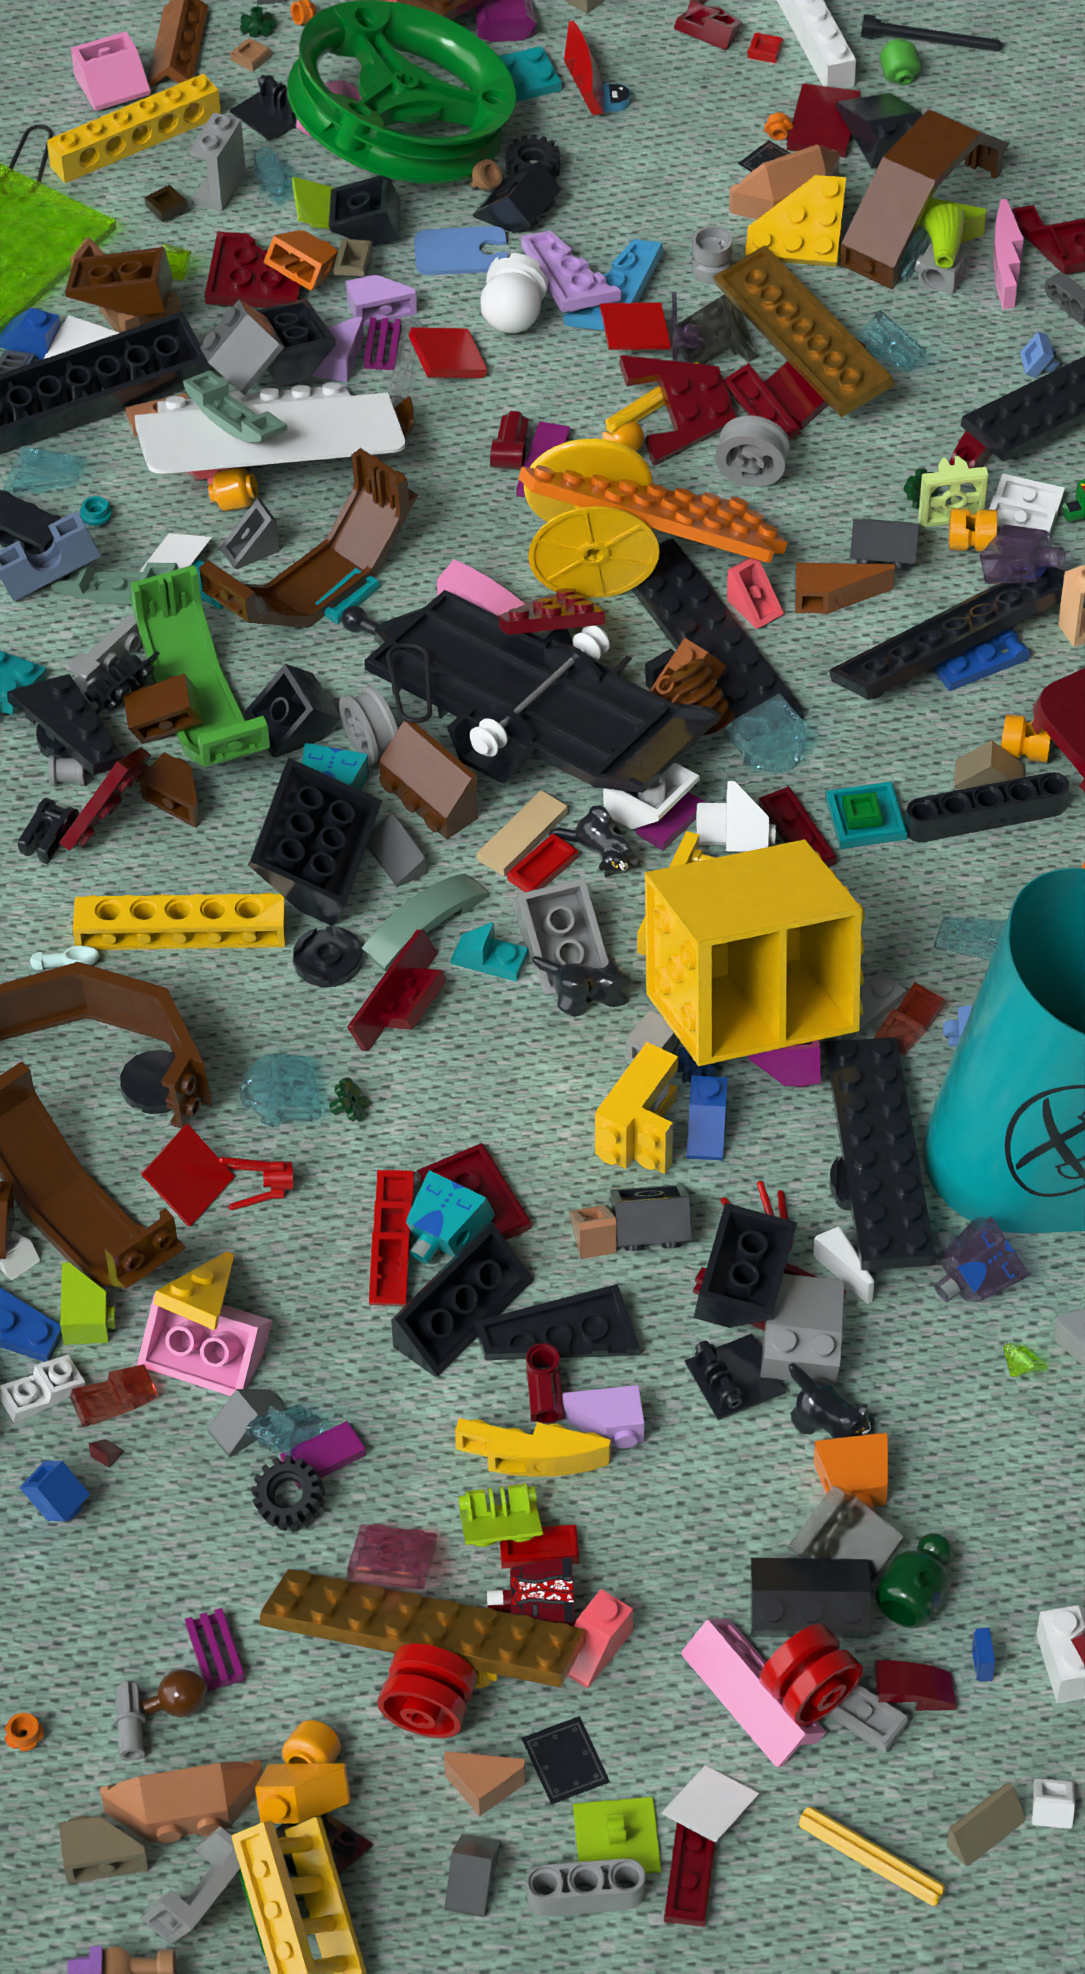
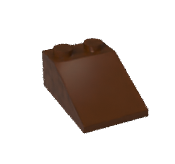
(123, 281)

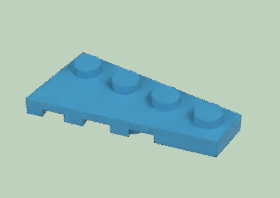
(628, 273)

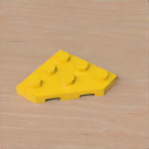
(804, 224)

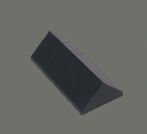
(468, 1288)

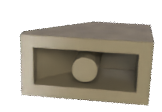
(98, 1850)

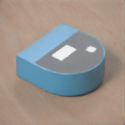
(616, 97)

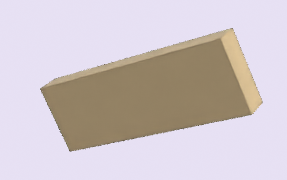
(522, 833)

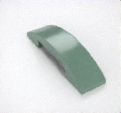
(234, 418)
(106, 586)
(423, 913)

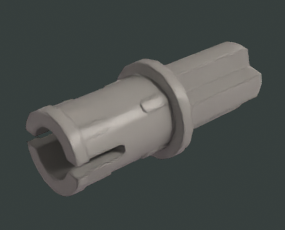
(129, 1721)

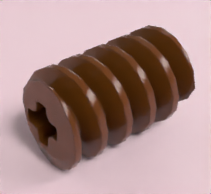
(702, 691)

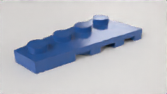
(26, 1329)

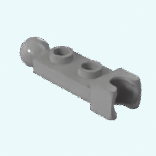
(106, 654)

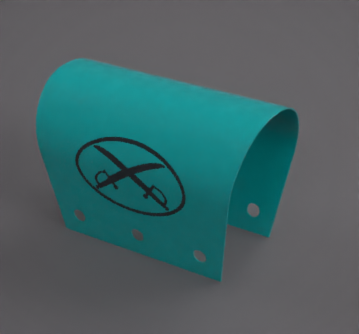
(1013, 1098)

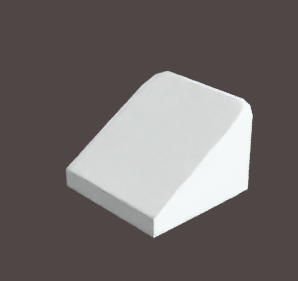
(711, 823)
(19, 1257)
(1053, 1803)

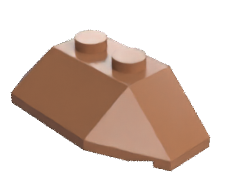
(780, 178)
(183, 1800)

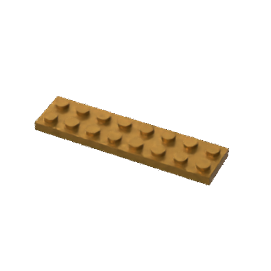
(803, 331)
(391, 1618)

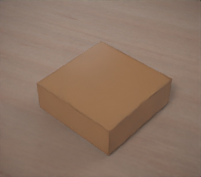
(251, 54)

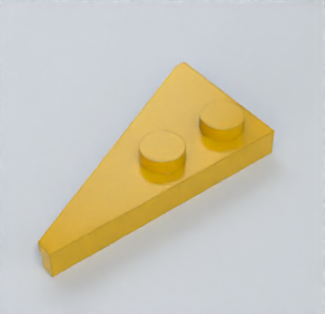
(199, 1292)

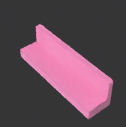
(733, 1673)

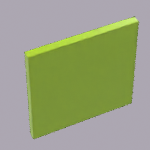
(312, 202)
(618, 1831)

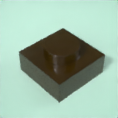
(166, 203)

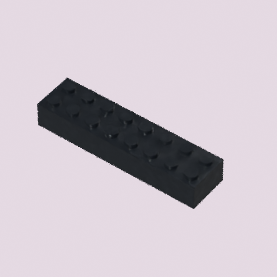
(97, 380)

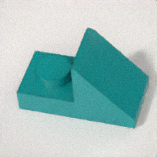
(484, 953)

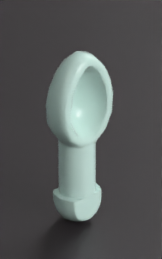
(71, 955)

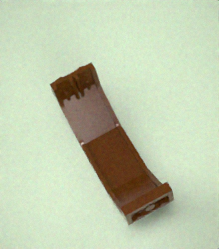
(905, 188)
(356, 540)
(114, 999)
(66, 1200)

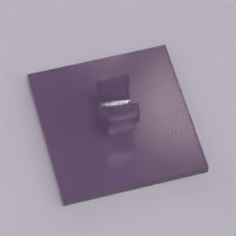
(682, 335)

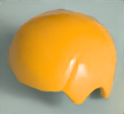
(629, 435)

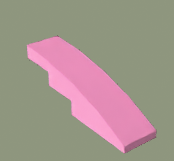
(1007, 255)

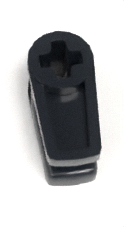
(48, 822)

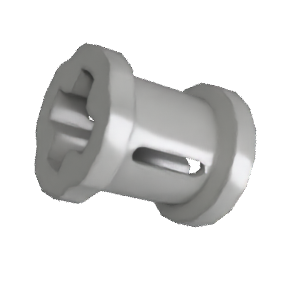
(65, 771)

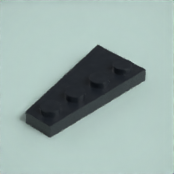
(70, 720)
(575, 1325)

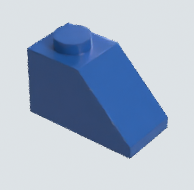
(31, 332)
(707, 1118)

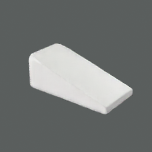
(841, 1259)

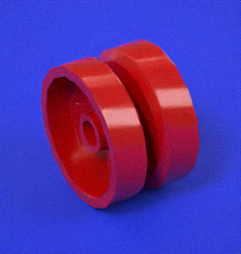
(811, 1674)
(427, 1690)

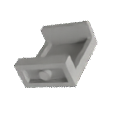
(223, 150)
(173, 1916)

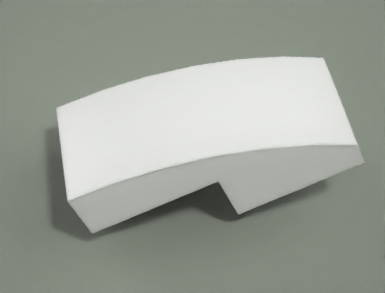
(46, 1387)

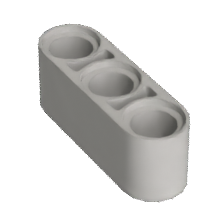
(602, 1874)

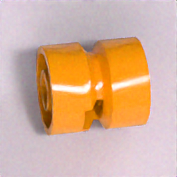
(961, 522)
(1021, 739)

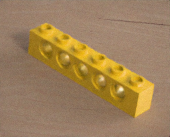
(133, 128)
(180, 921)

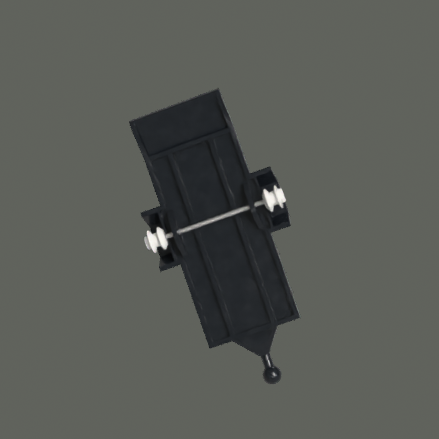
(539, 690)

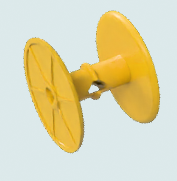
(592, 547)

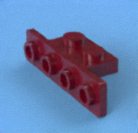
(400, 994)

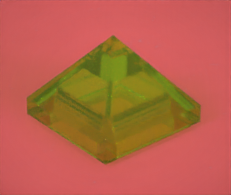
(178, 260)
(1022, 1360)

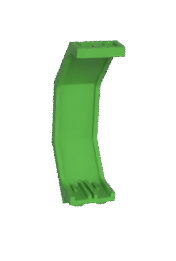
(174, 624)

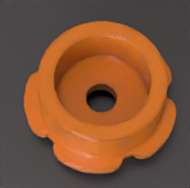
(302, 11)
(778, 126)
(19, 1723)

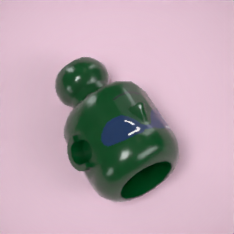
(916, 1583)

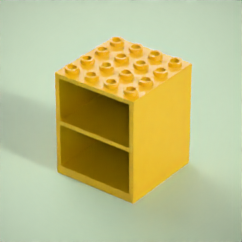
(753, 952)

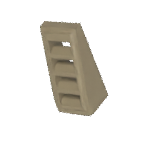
(353, 258)

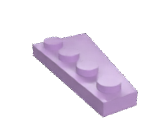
(570, 279)

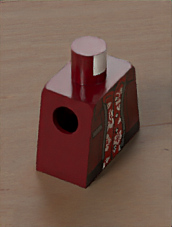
(538, 1591)

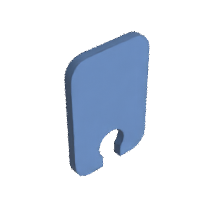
(456, 250)

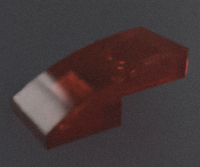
(912, 1017)
(121, 1393)

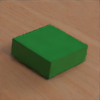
(862, 810)

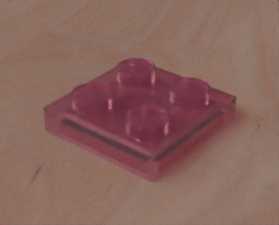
(392, 1556)

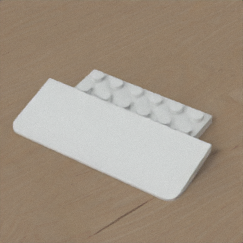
(319, 426)

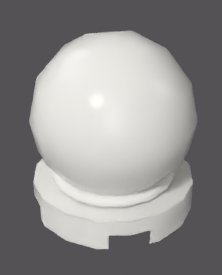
(513, 293)

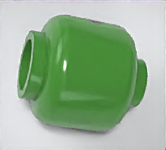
(900, 60)

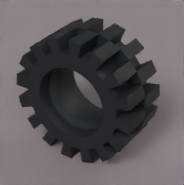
(533, 150)
(276, 1475)

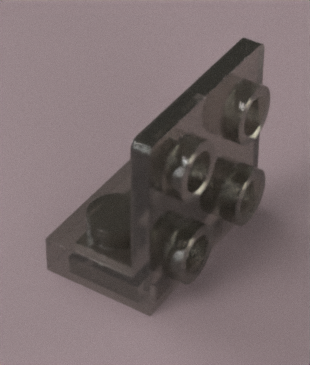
(720, 329)
(847, 1530)

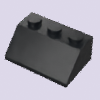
(304, 341)
(744, 1267)
(810, 1591)

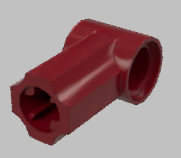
(510, 446)
(544, 1385)

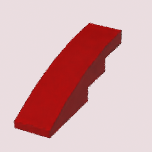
(584, 69)
(391, 1238)

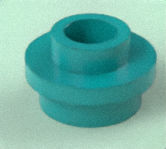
(95, 511)

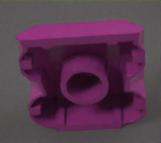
(505, 20)

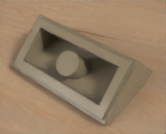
(986, 1825)

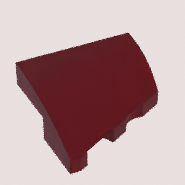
(708, 24)

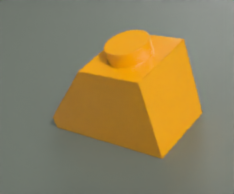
(301, 1791)

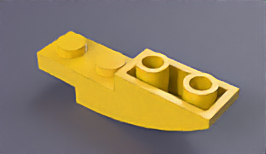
(546, 1453)

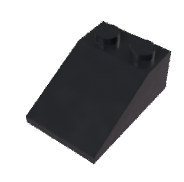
(877, 123)

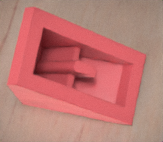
(752, 593)

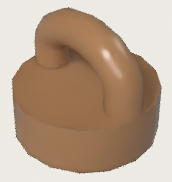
(486, 175)

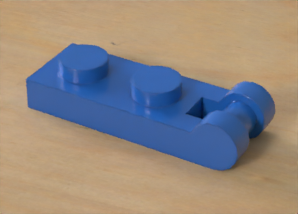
(982, 660)

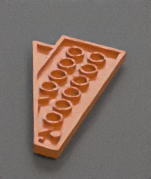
(680, 512)

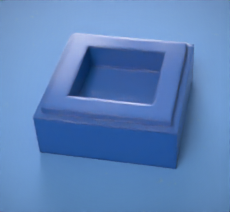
(983, 1654)

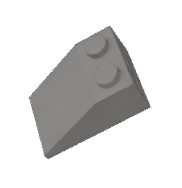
(560, 927)
(804, 1329)

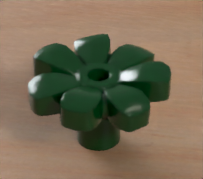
(257, 23)
(913, 487)
(349, 1100)

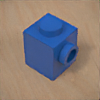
(55, 1491)

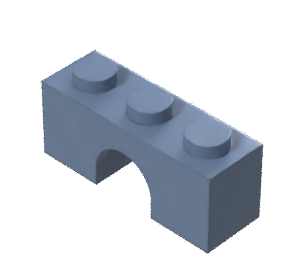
(70, 549)

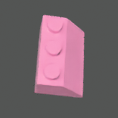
(204, 1356)

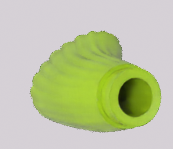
(945, 228)

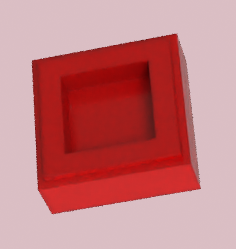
(765, 47)

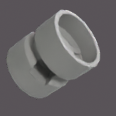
(710, 253)

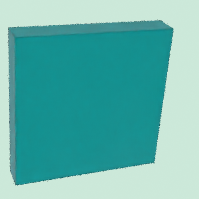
(892, 826)

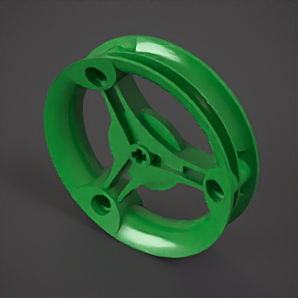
(401, 91)

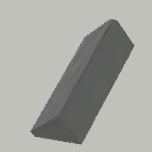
(396, 851)

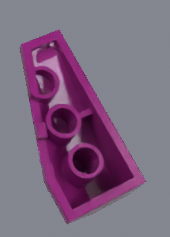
(792, 1065)

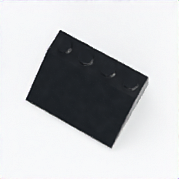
(314, 840)

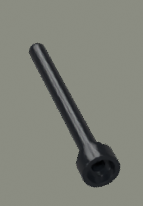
(874, 27)

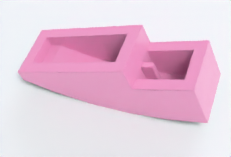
(476, 588)

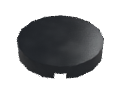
(327, 956)
(142, 1081)

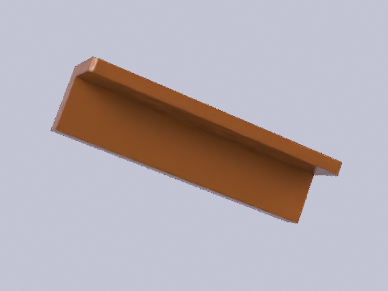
(178, 41)

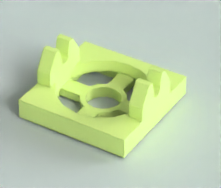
(954, 476)

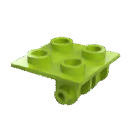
(487, 1524)

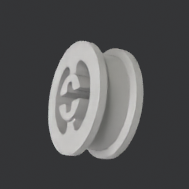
(756, 440)
(368, 722)

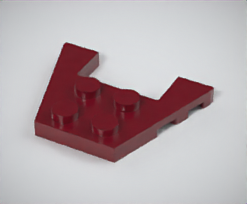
(1060, 242)
(693, 398)

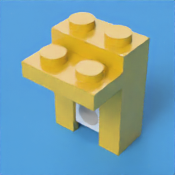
(632, 1114)

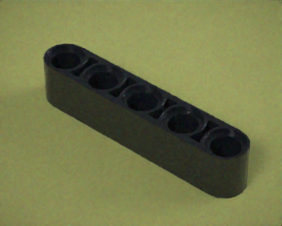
(986, 807)

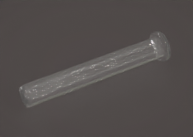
(403, 363)

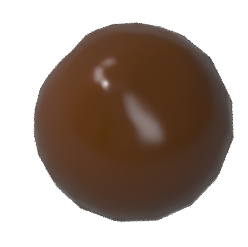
(179, 1694)

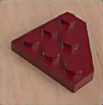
(241, 275)
(552, 612)
(106, 798)

